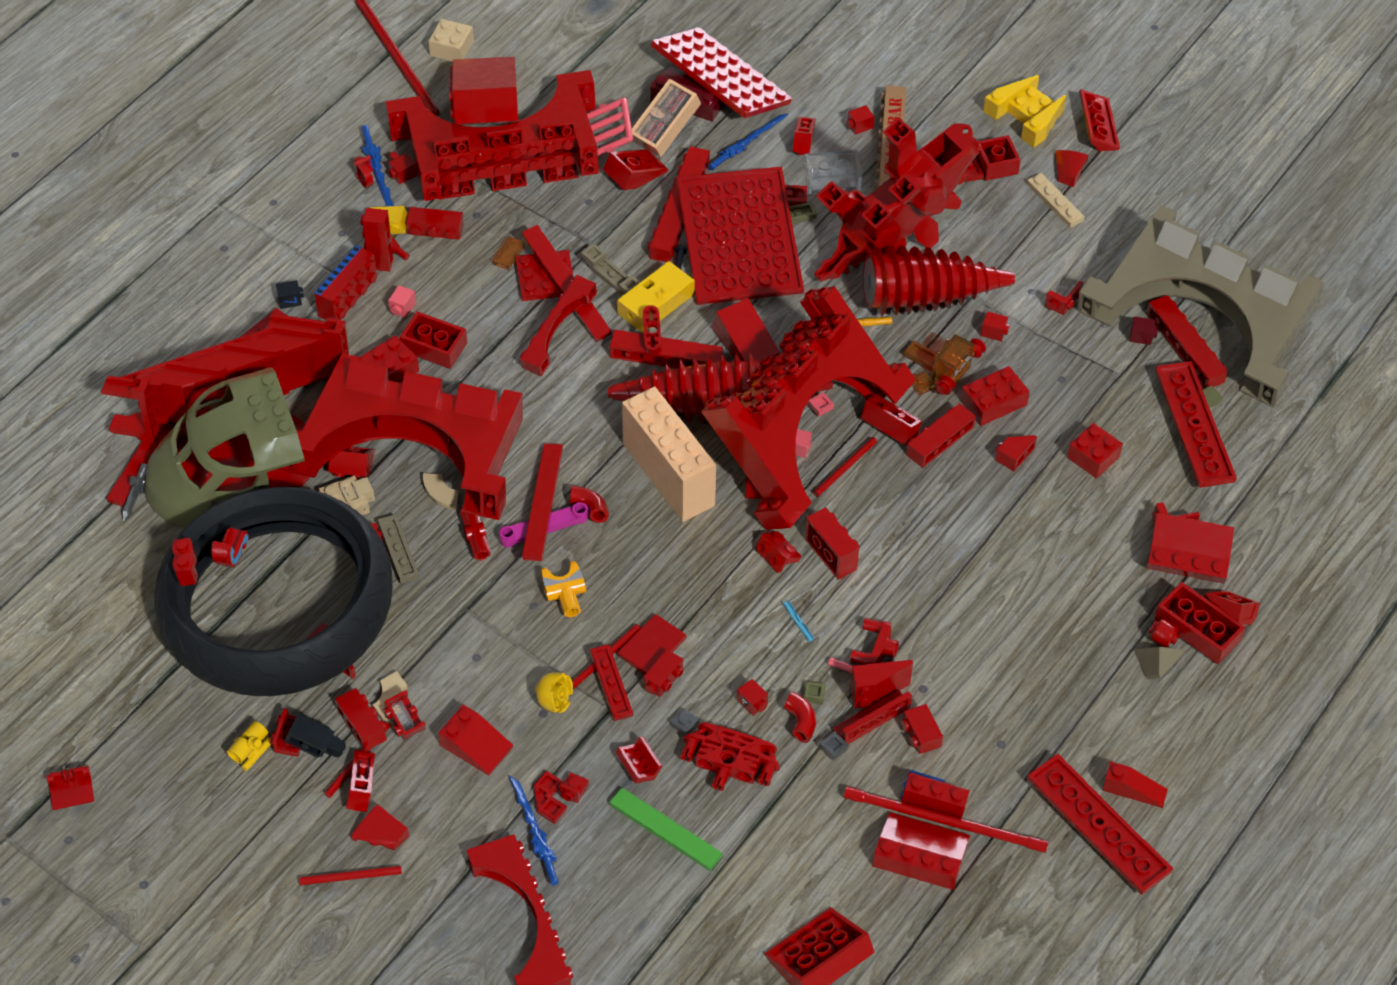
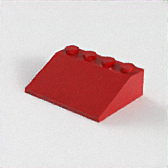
(1190, 548)
(921, 850)
(821, 950)

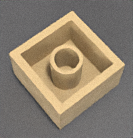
(451, 40)

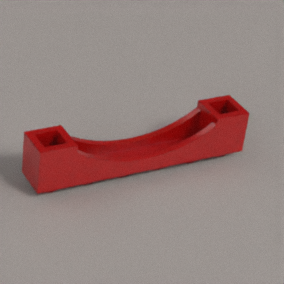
(578, 293)

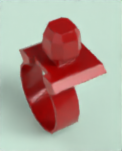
(364, 170)

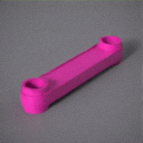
(559, 519)

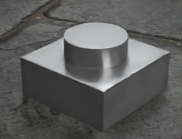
(684, 722)
(834, 745)

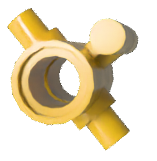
(250, 745)

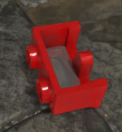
(403, 715)

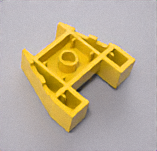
(1028, 106)

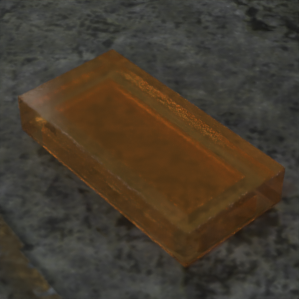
(507, 254)

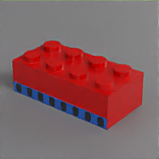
(346, 284)

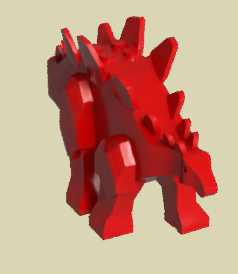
(903, 205)

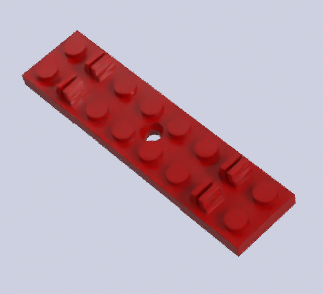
(1201, 440)
(1114, 838)

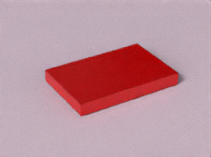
(650, 643)

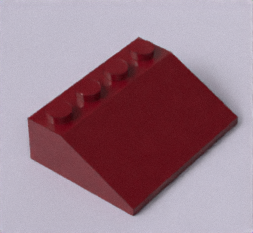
(709, 105)

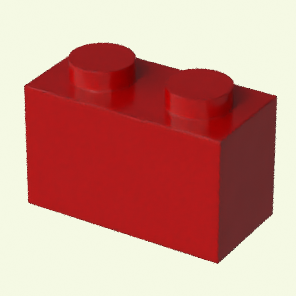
(922, 729)

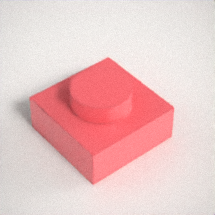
(821, 404)

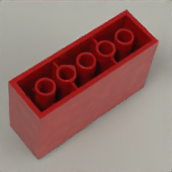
(483, 90)

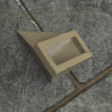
(1157, 660)

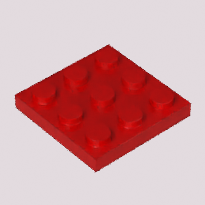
(535, 280)

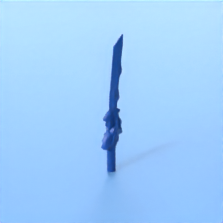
(740, 145)
(374, 152)
(538, 836)

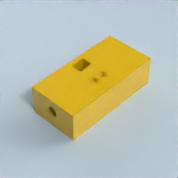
(664, 288)

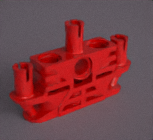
(727, 745)

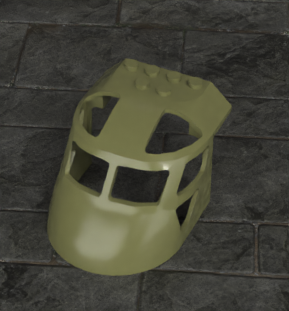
(249, 406)

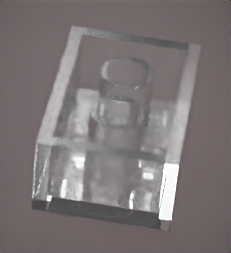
(838, 166)

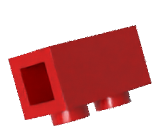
(663, 673)

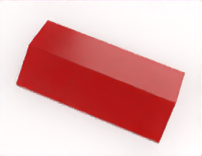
(1099, 121)

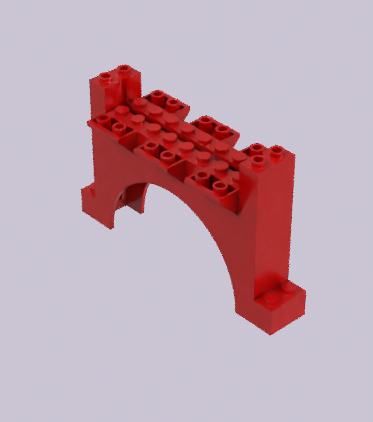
(455, 155)
(764, 421)
(466, 428)

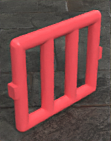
(624, 114)

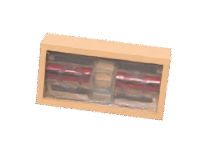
(665, 117)

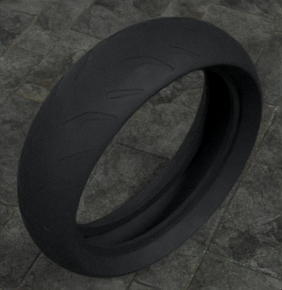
(295, 666)

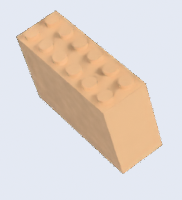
(669, 454)

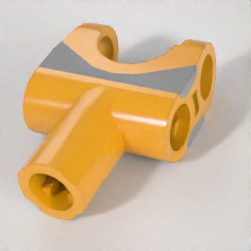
(565, 588)

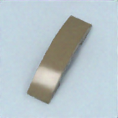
(607, 270)

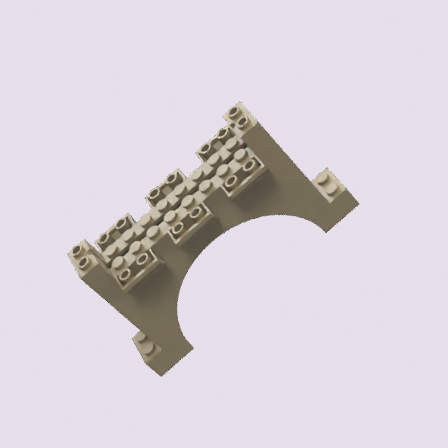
(1173, 264)

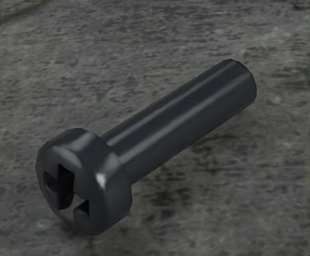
(681, 250)

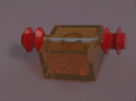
(954, 361)

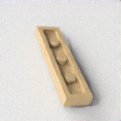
(1055, 200)

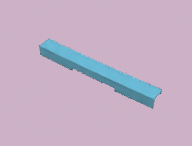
(798, 621)

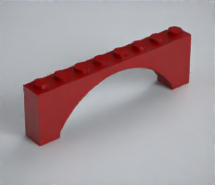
(505, 863)

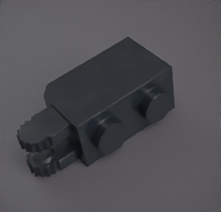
(314, 738)

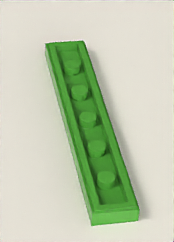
(666, 829)

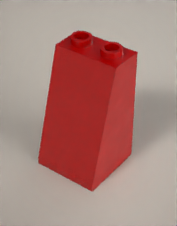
(743, 332)

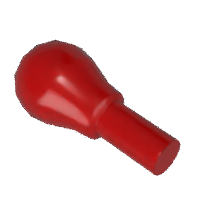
(396, 249)

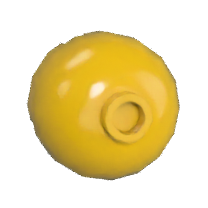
(554, 692)

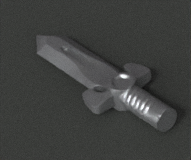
(138, 487)

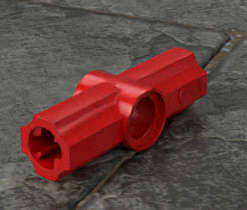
(475, 535)

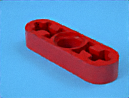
(656, 335)

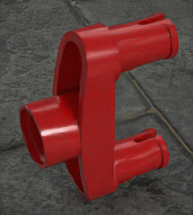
(883, 647)

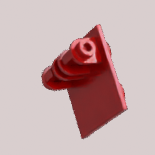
(70, 787)

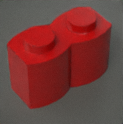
(184, 561)

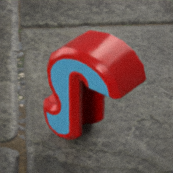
(230, 549)

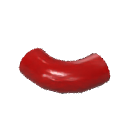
(595, 503)
(804, 716)

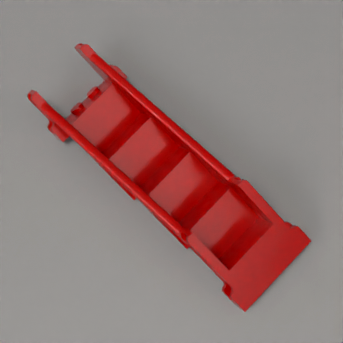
(294, 347)

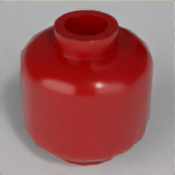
(1164, 632)

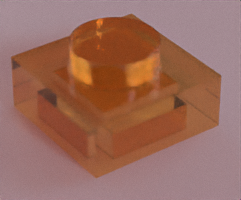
(923, 383)

